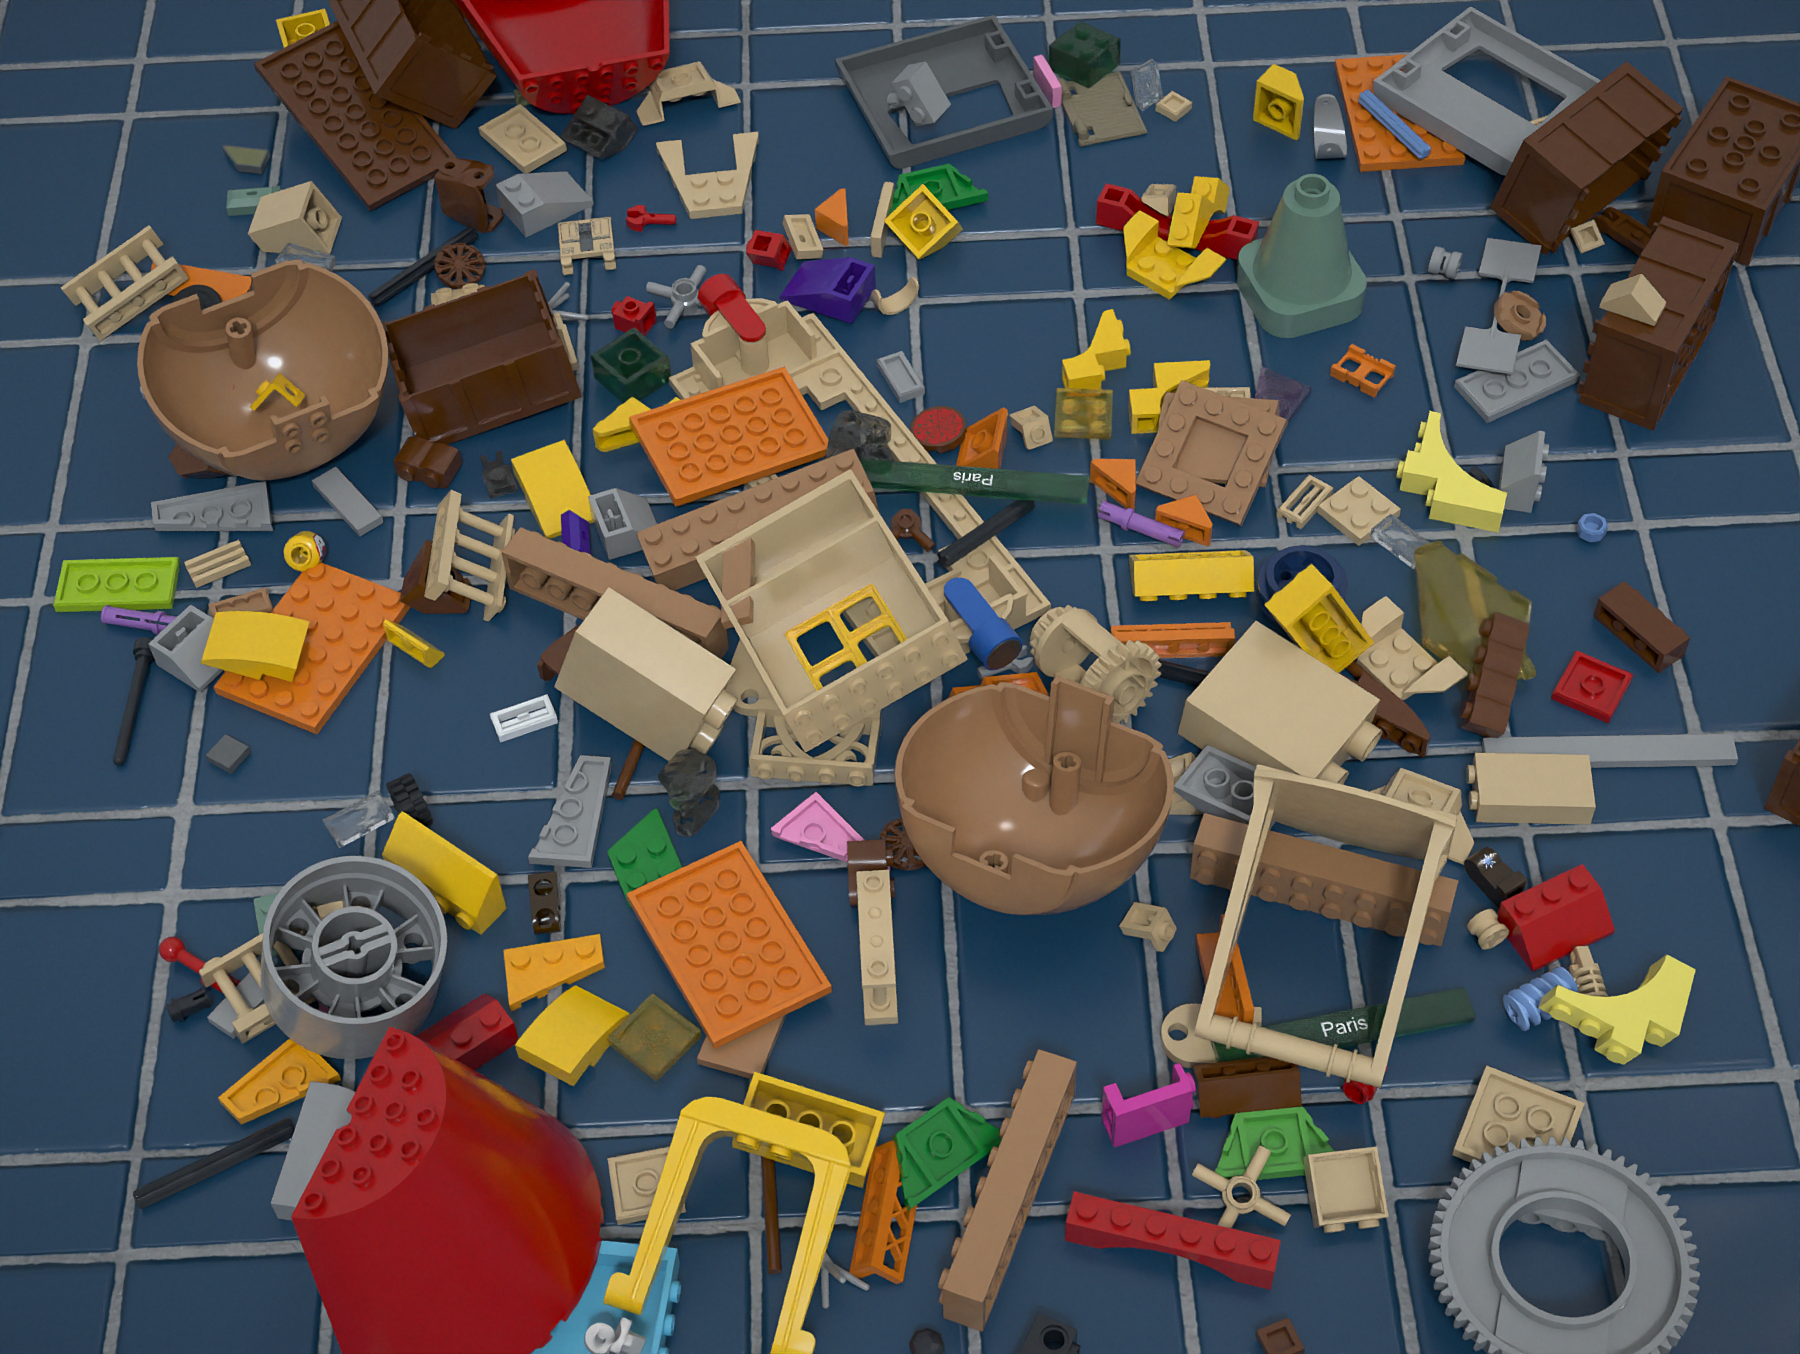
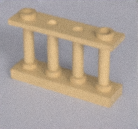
(135, 298)
(444, 558)
(877, 947)
(249, 1021)

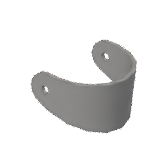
(1329, 129)

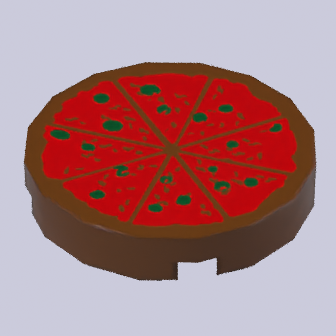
(939, 428)

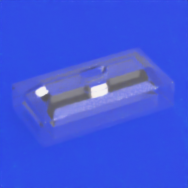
(1146, 84)
(307, 255)
(1398, 539)
(358, 819)

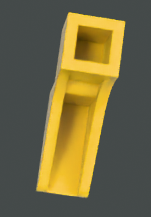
(1195, 209)
(1106, 353)
(1146, 404)
(615, 429)

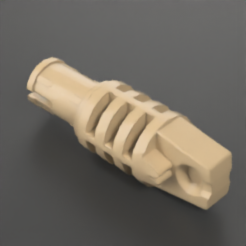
(1586, 972)

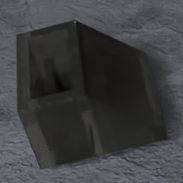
(599, 129)

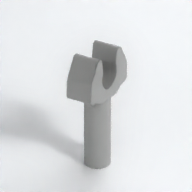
(1016, 665)

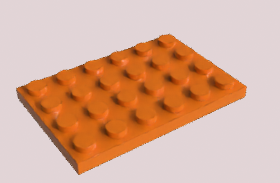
(1373, 143)
(730, 436)
(337, 648)
(728, 944)

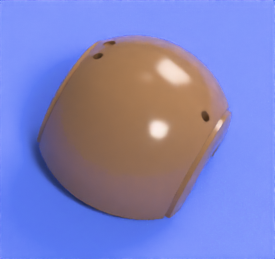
(291, 324)
(1031, 796)

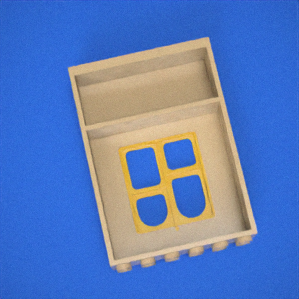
(807, 571)

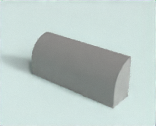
(319, 1118)

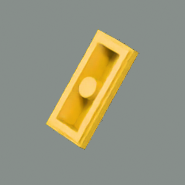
(412, 644)

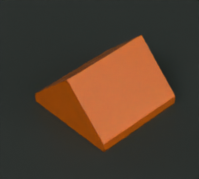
(985, 442)

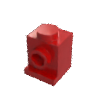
(768, 249)
(633, 314)

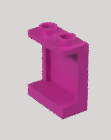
(1147, 1112)

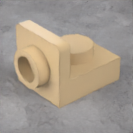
(1033, 426)
(1149, 923)

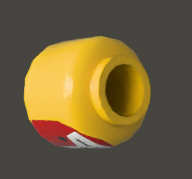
(304, 551)

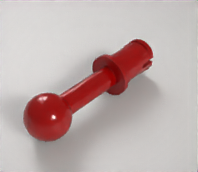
(173, 950)

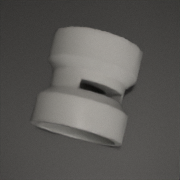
(1451, 264)

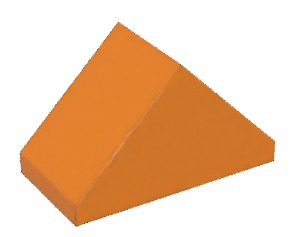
(832, 217)
(1116, 479)
(1189, 516)

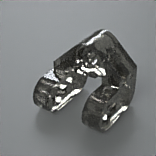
(860, 436)
(687, 788)

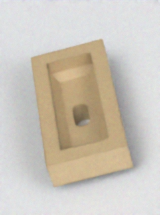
(800, 229)

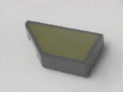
(247, 159)

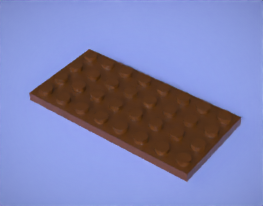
(365, 137)

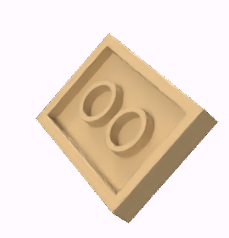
(522, 139)

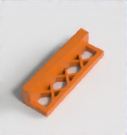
(1180, 639)
(1236, 994)
(878, 1209)

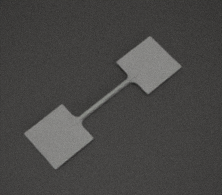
(1489, 347)

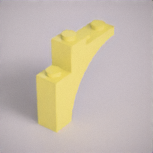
(1449, 489)
(1626, 1020)

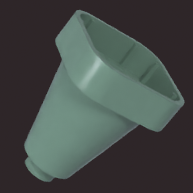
(1302, 268)

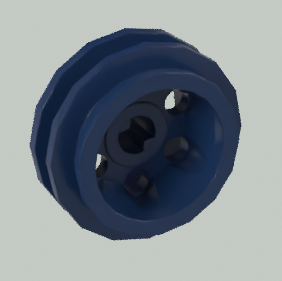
(1287, 563)

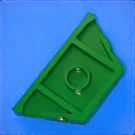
(944, 182)
(643, 854)
(940, 1148)

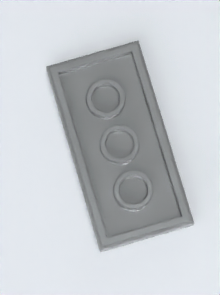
(1535, 375)

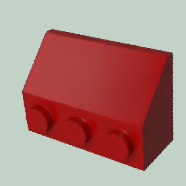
(1556, 917)
(473, 1032)

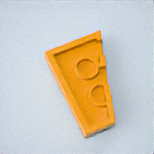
(543, 966)
(276, 1082)

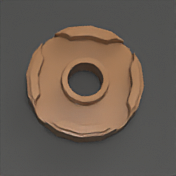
(1506, 314)

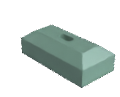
(246, 200)

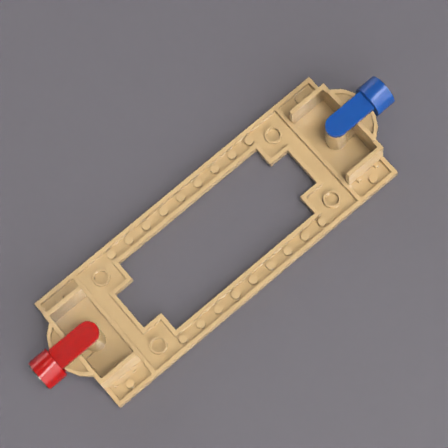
(982, 592)

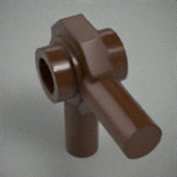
(907, 525)

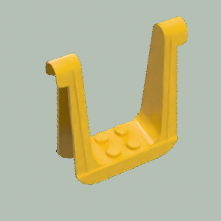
(697, 1127)

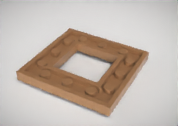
(1194, 403)

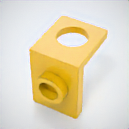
(279, 384)

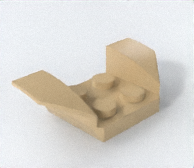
(680, 82)
(1398, 659)
(1435, 795)

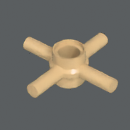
(1248, 1181)

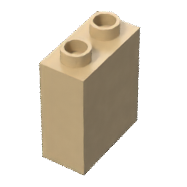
(647, 678)
(1281, 709)

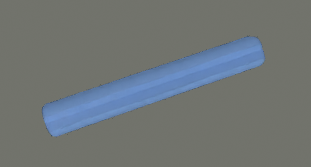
(1394, 124)

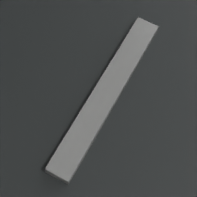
(1627, 749)

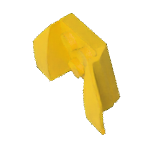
(1159, 265)

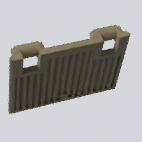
(1103, 109)

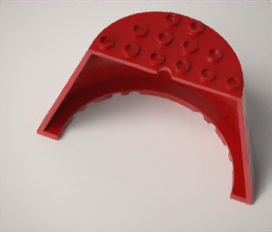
(574, 47)
(447, 1213)

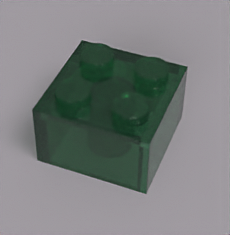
(1084, 54)
(631, 366)

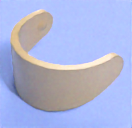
(897, 302)

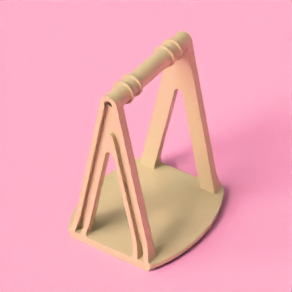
(1350, 818)

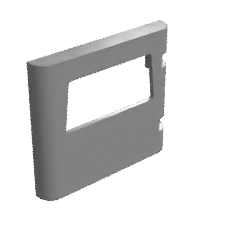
(1458, 111)

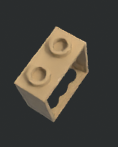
(1345, 1189)

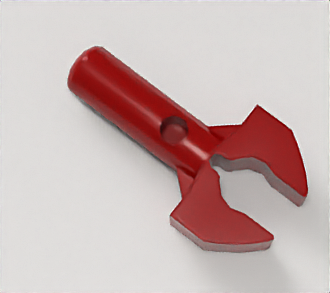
(639, 217)

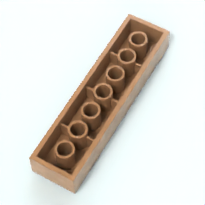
(676, 542)
(577, 581)
(1323, 880)
(1008, 1190)

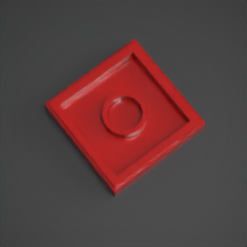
(1592, 686)

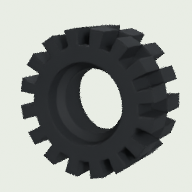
(408, 798)

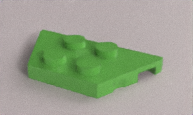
(1284, 1132)

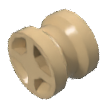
(1487, 929)

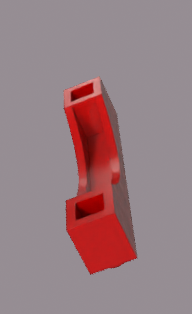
(1222, 236)
(1233, 1252)

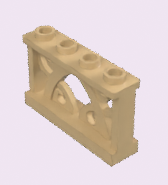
(825, 768)

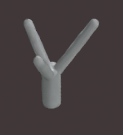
(557, 299)
(840, 1274)

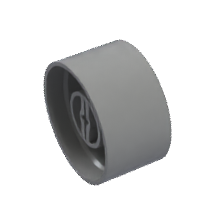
(367, 944)

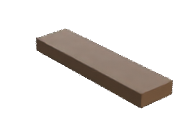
(738, 577)

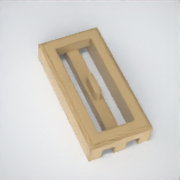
(1284, 509)
(216, 561)

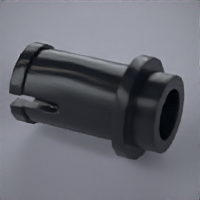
(187, 1005)

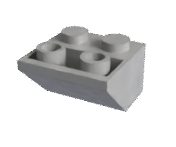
(1523, 471)
(617, 520)
(182, 646)

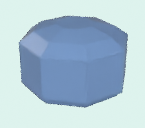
(1592, 527)

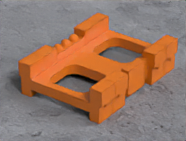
(1367, 365)

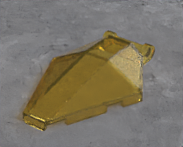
(1455, 600)

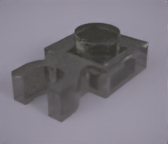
(498, 476)

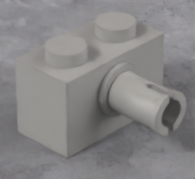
(919, 93)

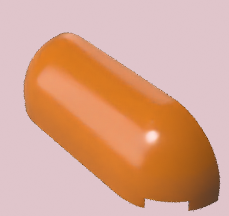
(225, 284)

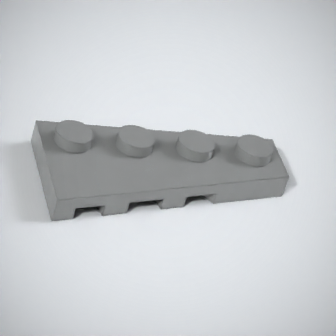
(218, 510)
(576, 818)

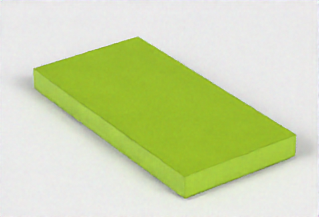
(117, 583)

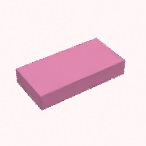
(1047, 81)

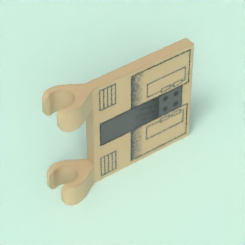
(586, 240)

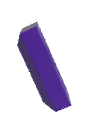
(575, 532)

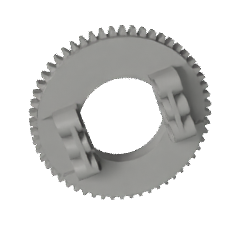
(1571, 1194)

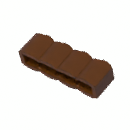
(1494, 675)

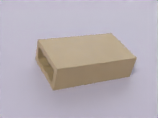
(1531, 788)

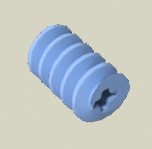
(1524, 1002)

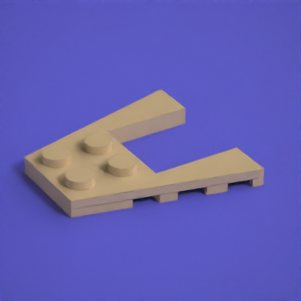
(712, 192)

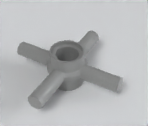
(682, 295)

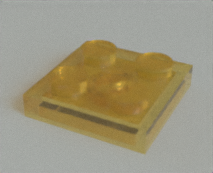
(1083, 413)
(654, 1037)

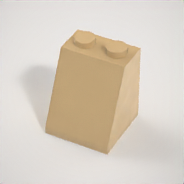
(297, 217)

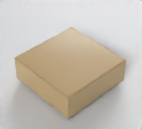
(1173, 106)

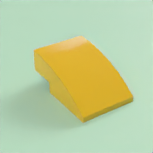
(552, 486)
(255, 644)
(570, 1034)

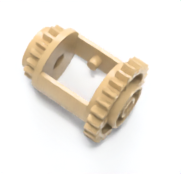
(1123, 671)

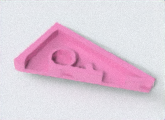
(817, 828)

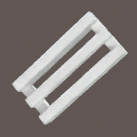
(525, 721)

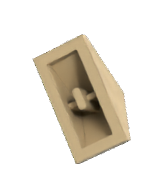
(1634, 299)

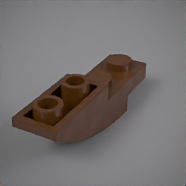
(1396, 718)

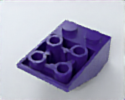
(832, 287)

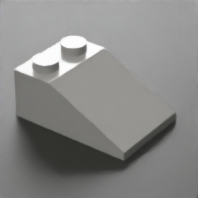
(540, 199)
(1219, 785)

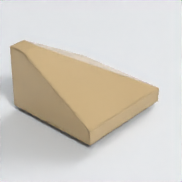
(1587, 236)

